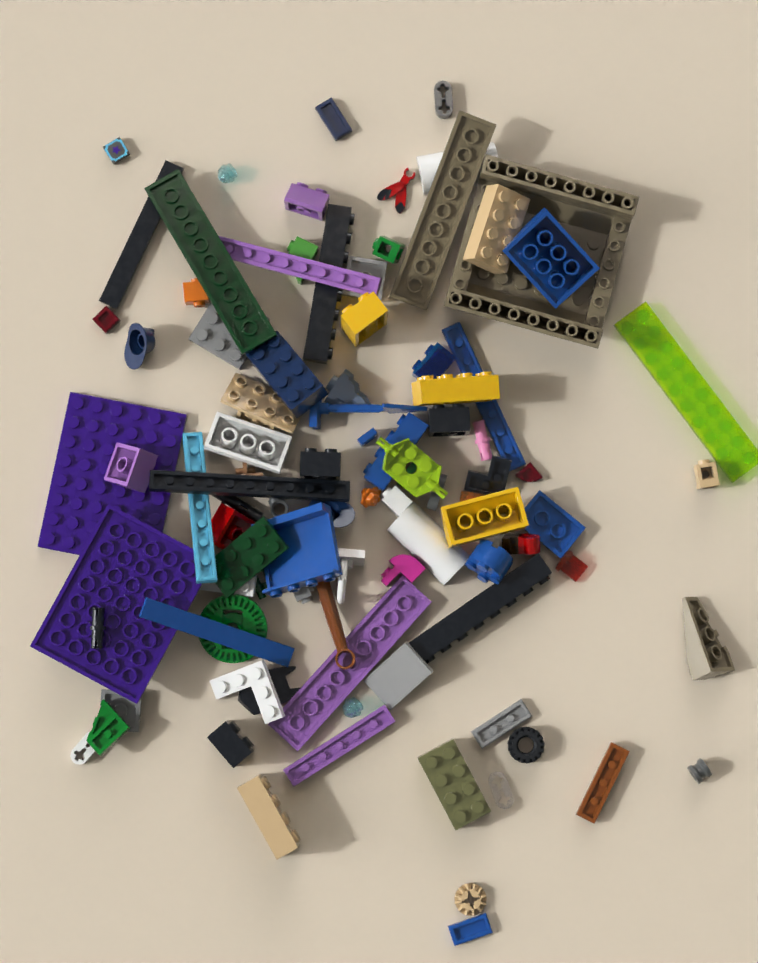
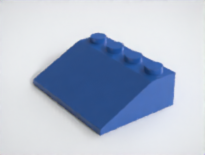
(550, 258)

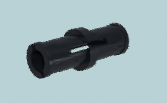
(97, 628)

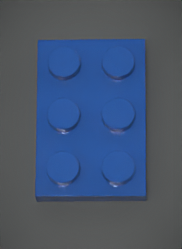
(552, 523)

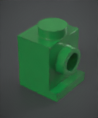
(380, 249)

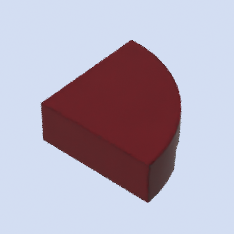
(529, 474)

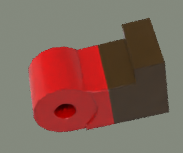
(521, 543)

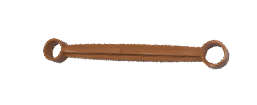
(334, 622)

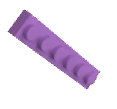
(339, 745)

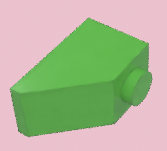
(302, 249)

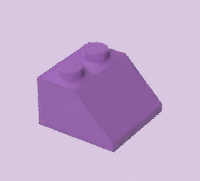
(307, 201)
(130, 467)

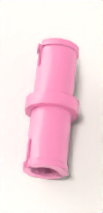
(482, 440)

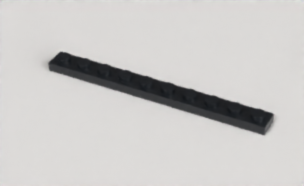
(249, 486)

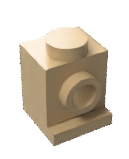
(712, 479)

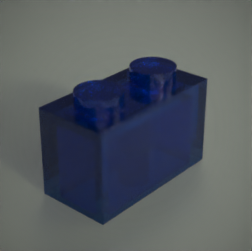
(435, 363)

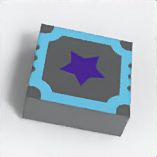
(116, 150)

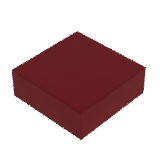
(106, 319)

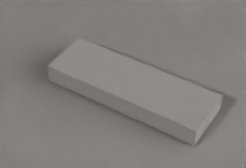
(501, 723)

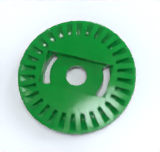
(251, 621)

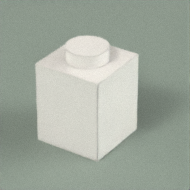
(396, 500)

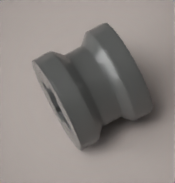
(699, 771)

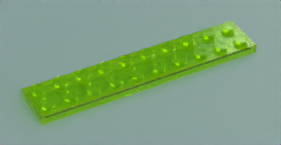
(688, 391)

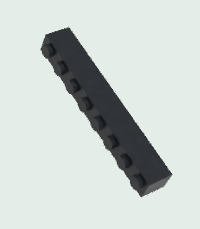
(325, 297)
(481, 607)

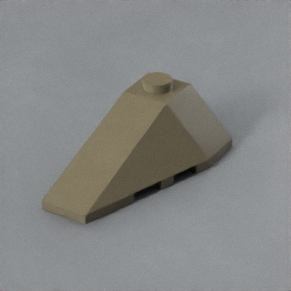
(703, 650)

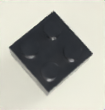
(449, 421)
(320, 464)
(231, 743)

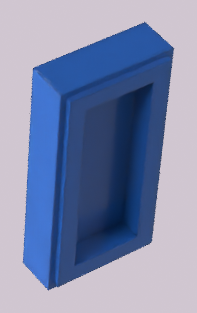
(470, 929)

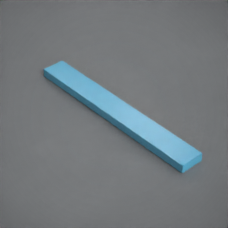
(199, 512)

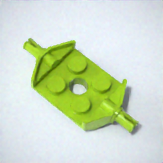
(427, 470)

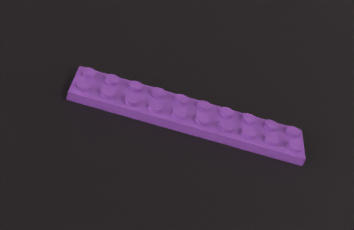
(369, 643)

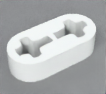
(79, 747)

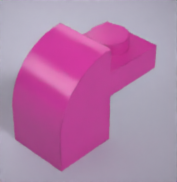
(403, 564)

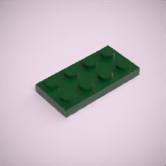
(248, 556)

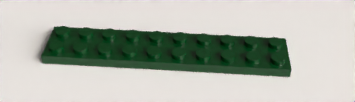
(210, 262)

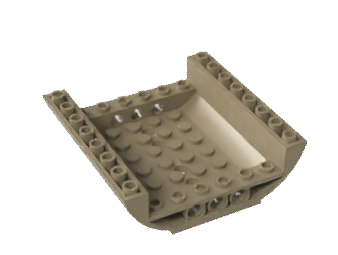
(589, 213)

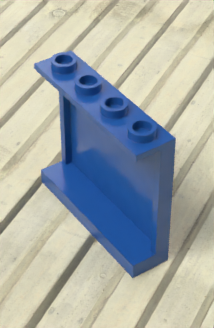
(311, 551)

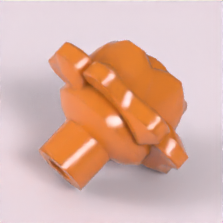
(370, 496)

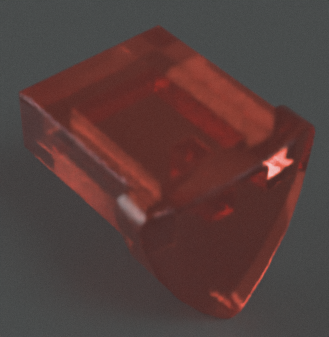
(571, 566)

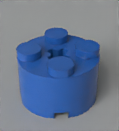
(489, 562)

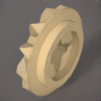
(462, 894)

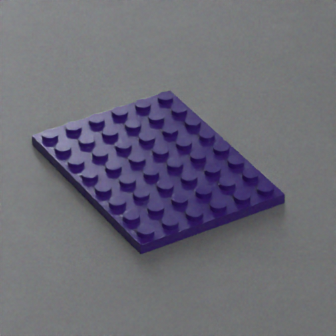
(84, 452)
(117, 572)

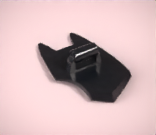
(284, 692)

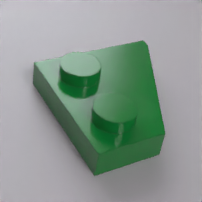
(107, 729)

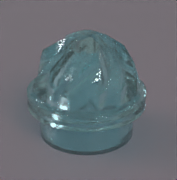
(227, 173)
(352, 707)

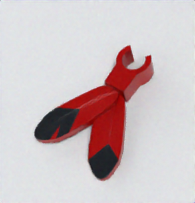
(399, 190)

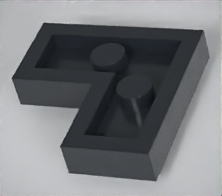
(491, 482)

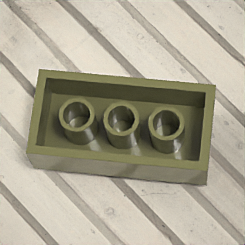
(454, 784)

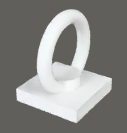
(348, 558)

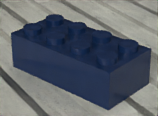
(287, 375)

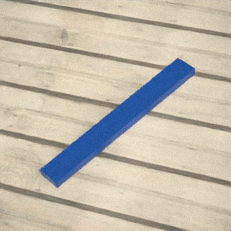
(489, 410)
(216, 632)

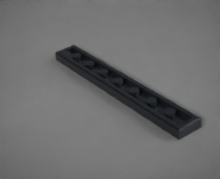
(134, 248)

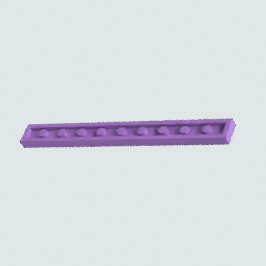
(301, 267)

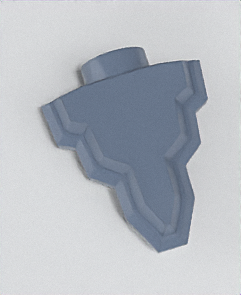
(345, 390)

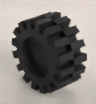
(531, 756)

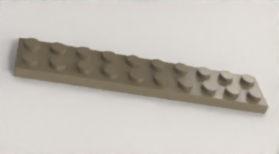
(442, 210)

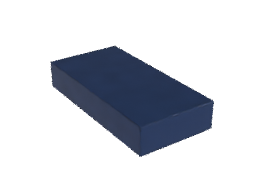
(333, 119)

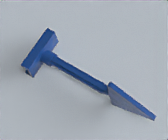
(327, 408)

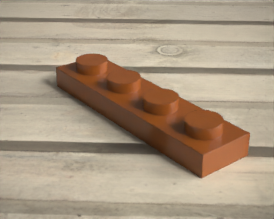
(602, 782)

